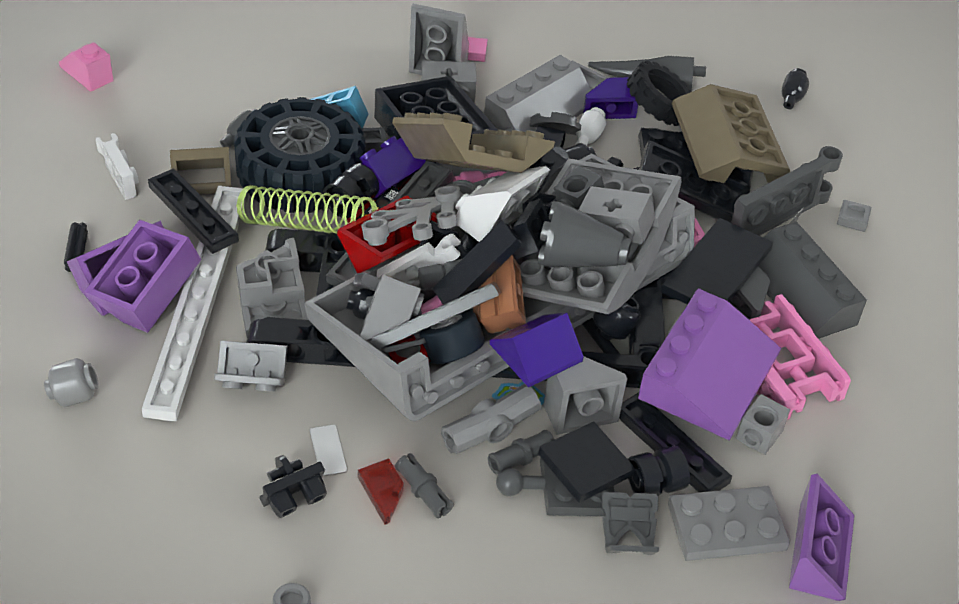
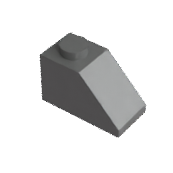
(752, 294)

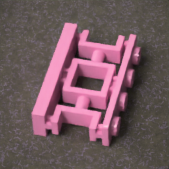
(808, 355)

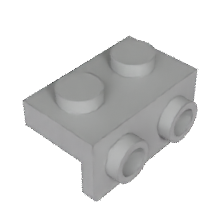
(251, 364)

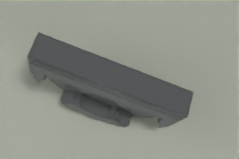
(558, 121)

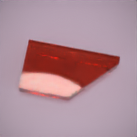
(382, 487)

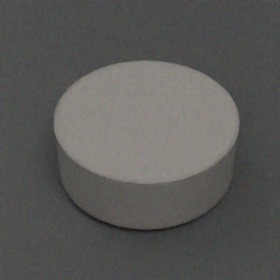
(292, 594)

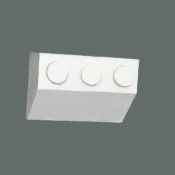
(498, 201)

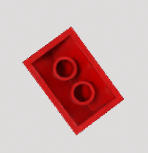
(366, 256)

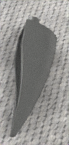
(680, 65)

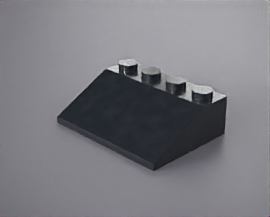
(427, 97)

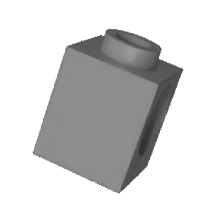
(762, 424)

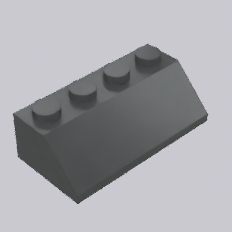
(811, 282)

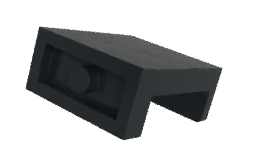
(527, 229)

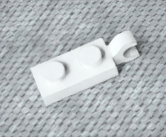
(118, 166)
(407, 266)

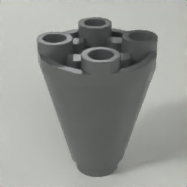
(580, 240)

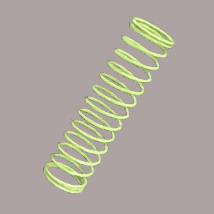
(262, 204)

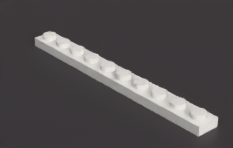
(190, 319)

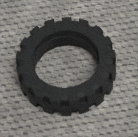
(644, 86)

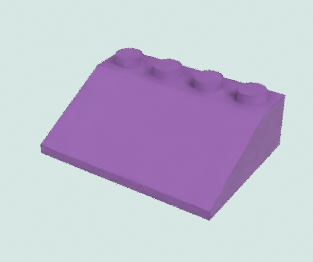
(709, 366)

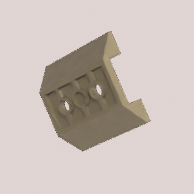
(727, 132)
(447, 140)

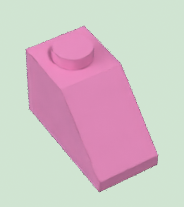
(89, 66)

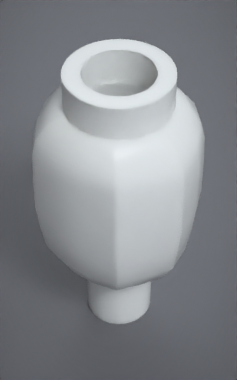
(592, 126)

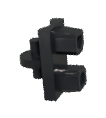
(280, 492)

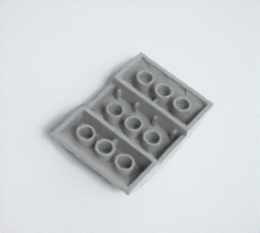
(608, 286)

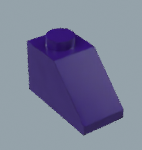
(613, 98)

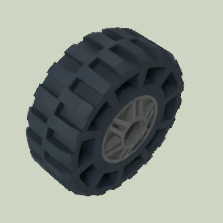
(296, 148)

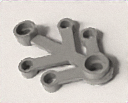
(411, 210)

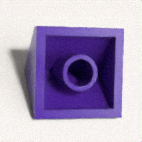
(539, 348)

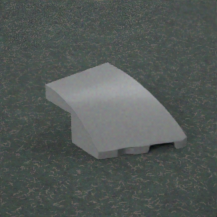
(272, 285)

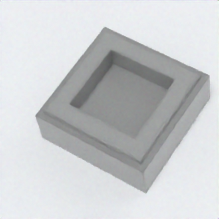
(854, 215)

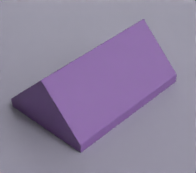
(822, 543)

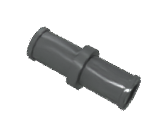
(519, 452)
(424, 485)

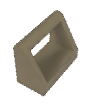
(203, 159)

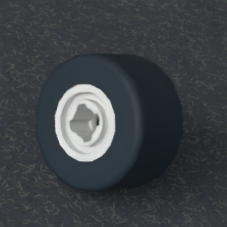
(453, 338)

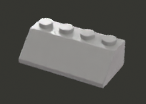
(547, 89)

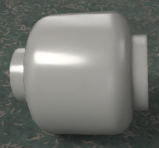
(71, 382)

